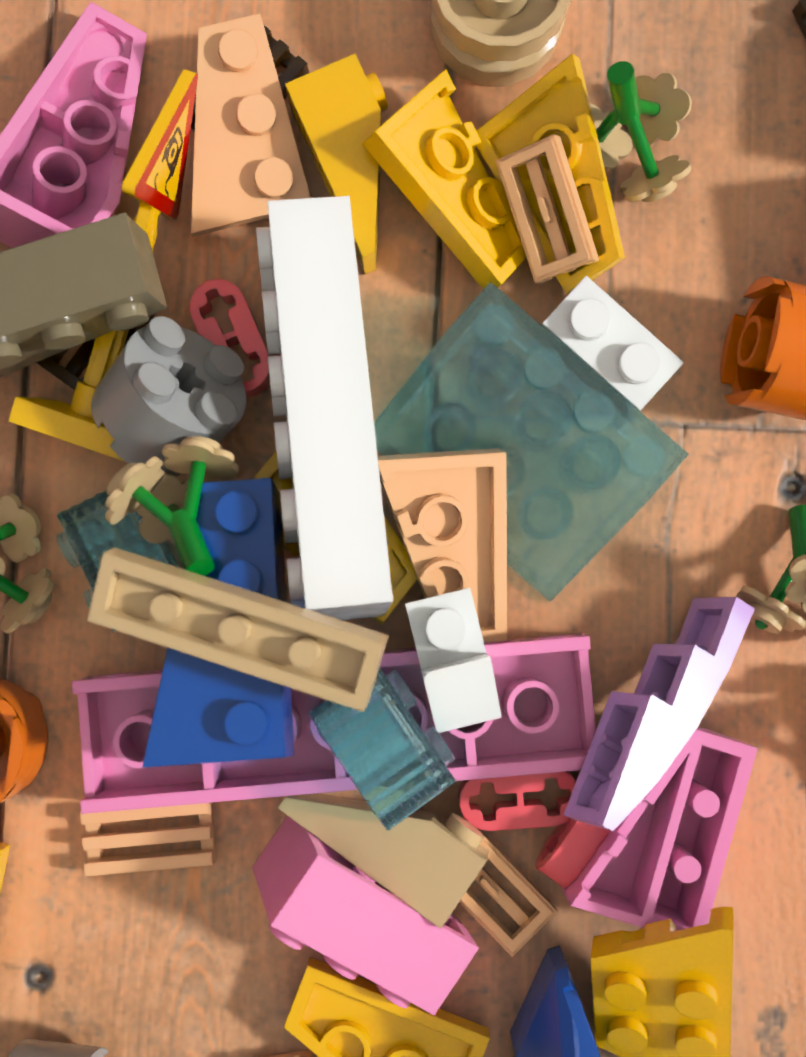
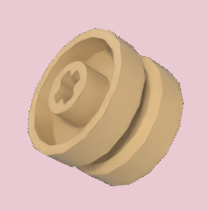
(497, 38)

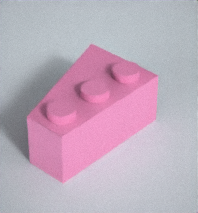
(674, 842)
(356, 922)

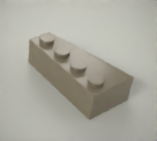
(75, 289)

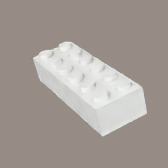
(326, 397)

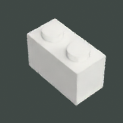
(612, 343)

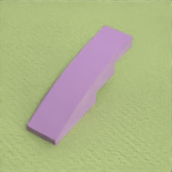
(649, 727)

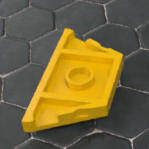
(665, 989)

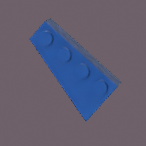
(207, 708)

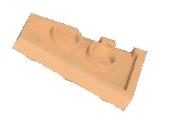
(241, 130)
(454, 525)

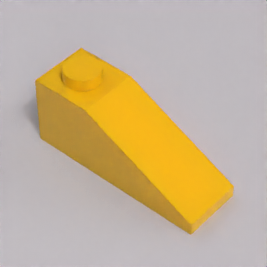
(336, 114)

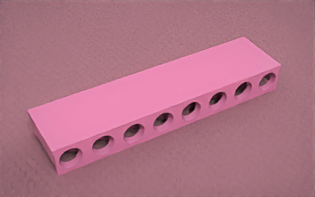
(542, 730)

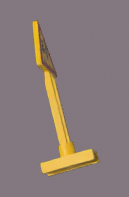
(157, 184)

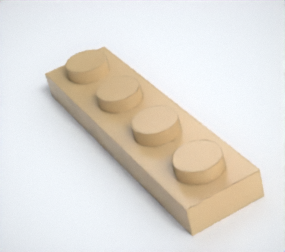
(237, 628)

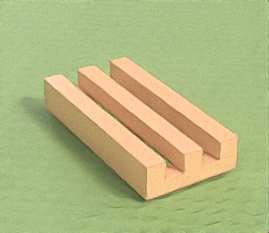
(570, 201)
(95, 841)
(528, 925)

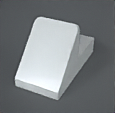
(453, 660)

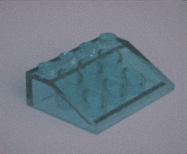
(571, 442)

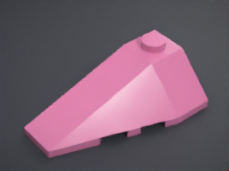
(72, 132)

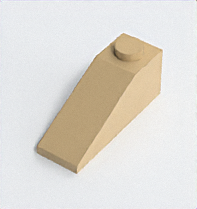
(418, 860)

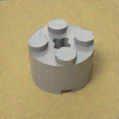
(168, 389)

